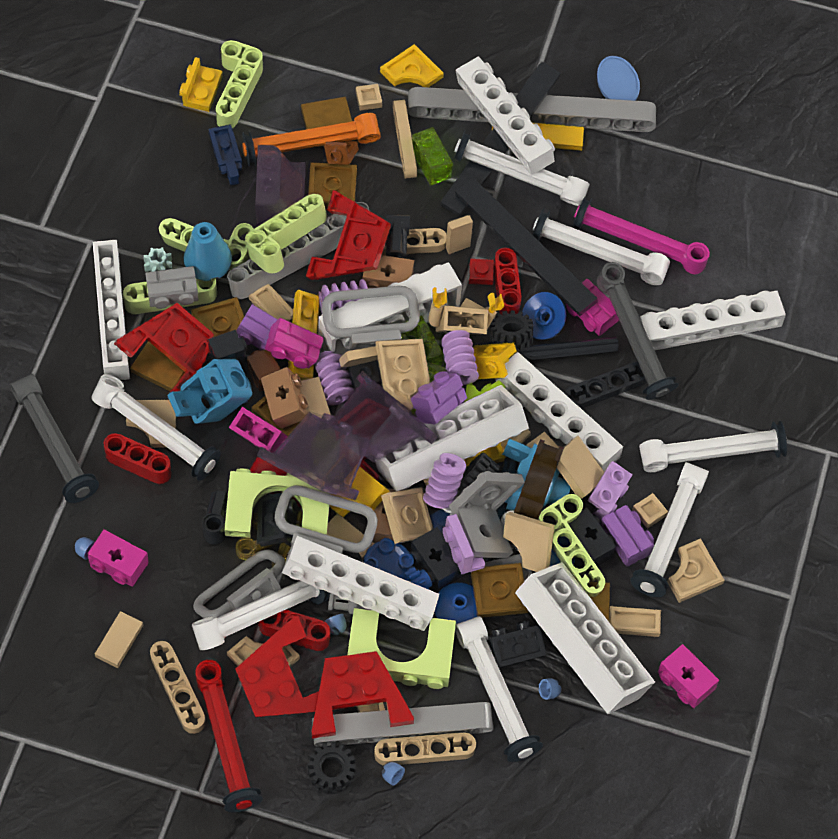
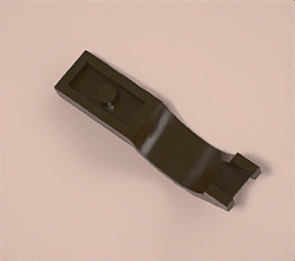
(538, 480)

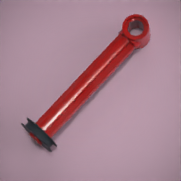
(241, 795)

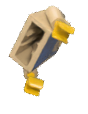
(460, 318)

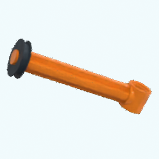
(363, 129)

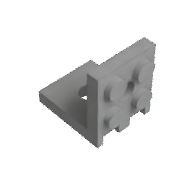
(478, 513)

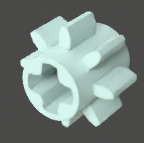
(157, 260)

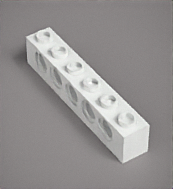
(506, 115)
(110, 307)
(724, 324)
(557, 402)
(360, 583)

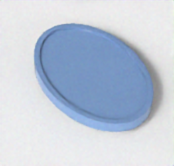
(618, 79)

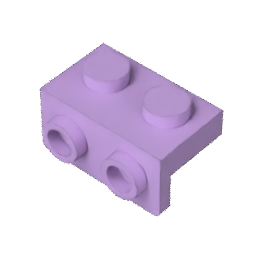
(608, 490)
(460, 547)

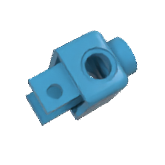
(219, 383)
(524, 455)

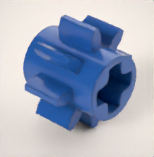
(418, 577)

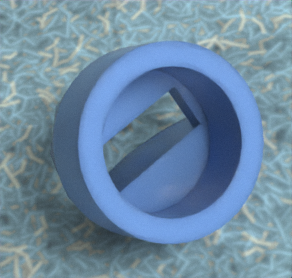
(83, 546)
(337, 624)
(549, 688)
(393, 772)

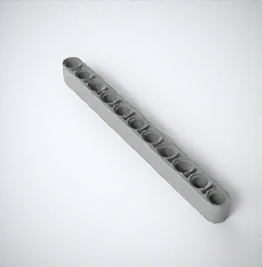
(557, 110)

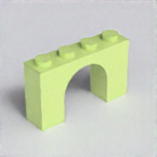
(249, 487)
(430, 668)

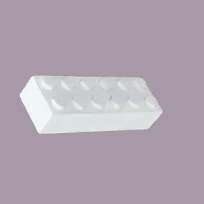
(392, 308)
(462, 432)
(584, 637)

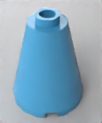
(207, 252)

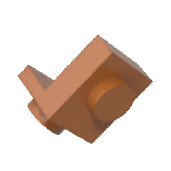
(340, 152)

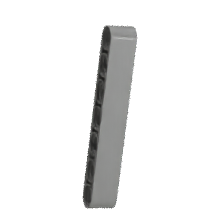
(325, 238)
(432, 720)

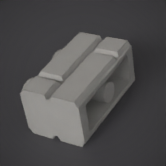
(172, 287)

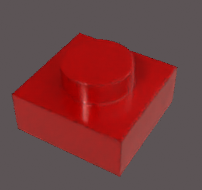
(481, 271)

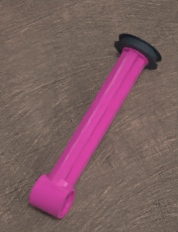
(643, 237)

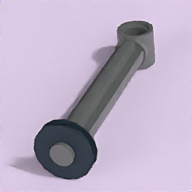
(658, 382)
(79, 485)

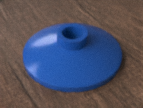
(538, 307)
(446, 604)

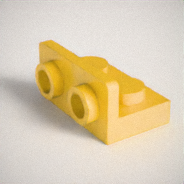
(200, 86)
(491, 359)

